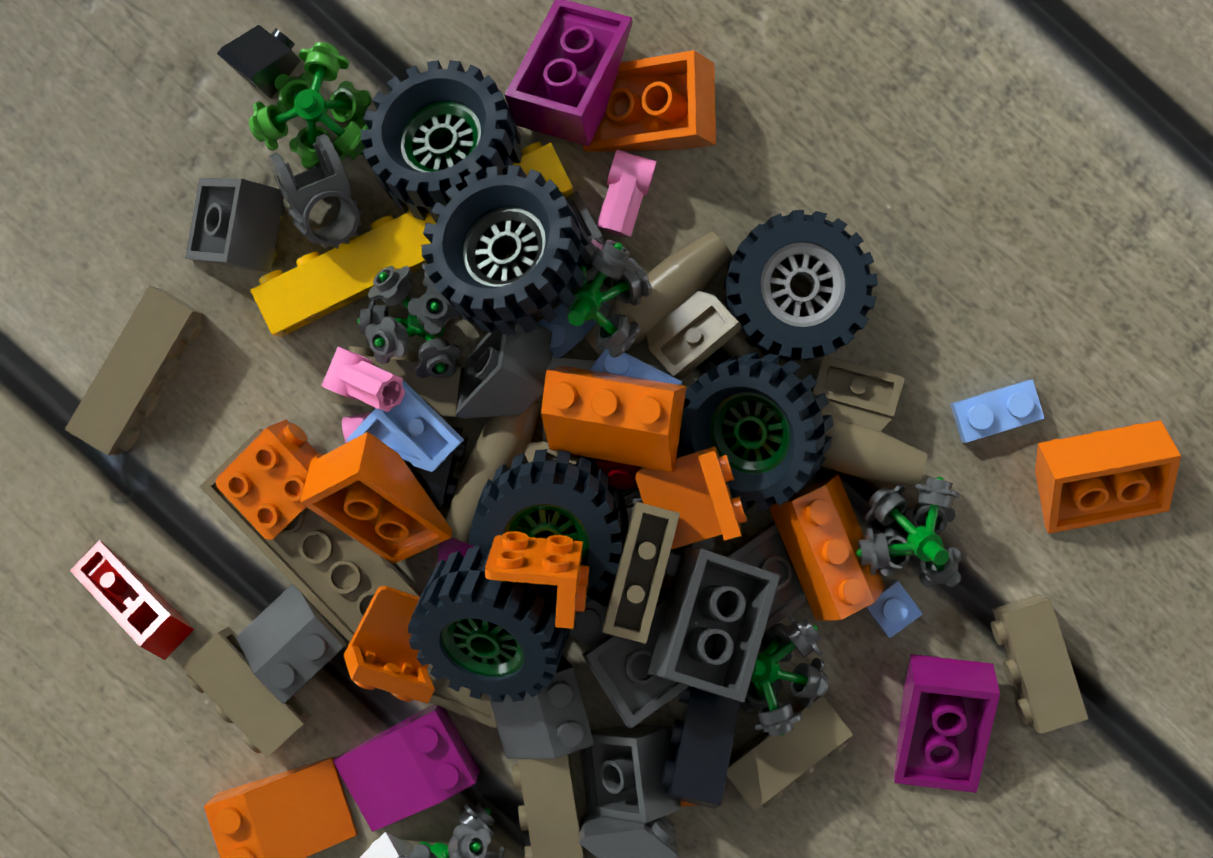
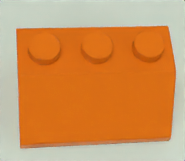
(613, 417)
(1106, 476)
(822, 545)

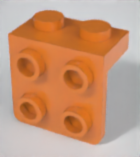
(270, 478)
(698, 493)
(543, 561)
(381, 649)

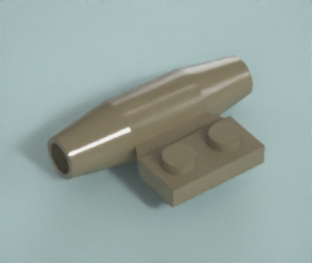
(678, 317)
(861, 407)
(497, 445)

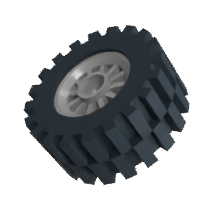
(849, 289)

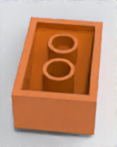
(660, 105)
(374, 499)
(282, 814)

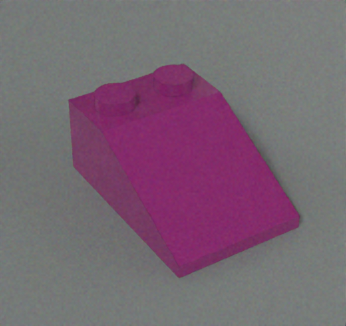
(569, 72)
(945, 722)
(408, 767)

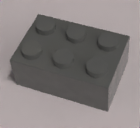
(714, 624)

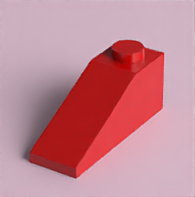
(131, 601)

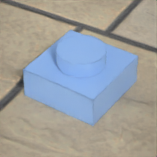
(894, 609)

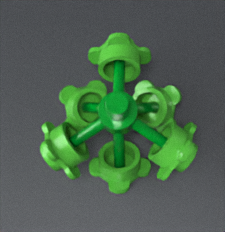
(302, 98)

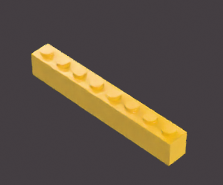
(347, 273)

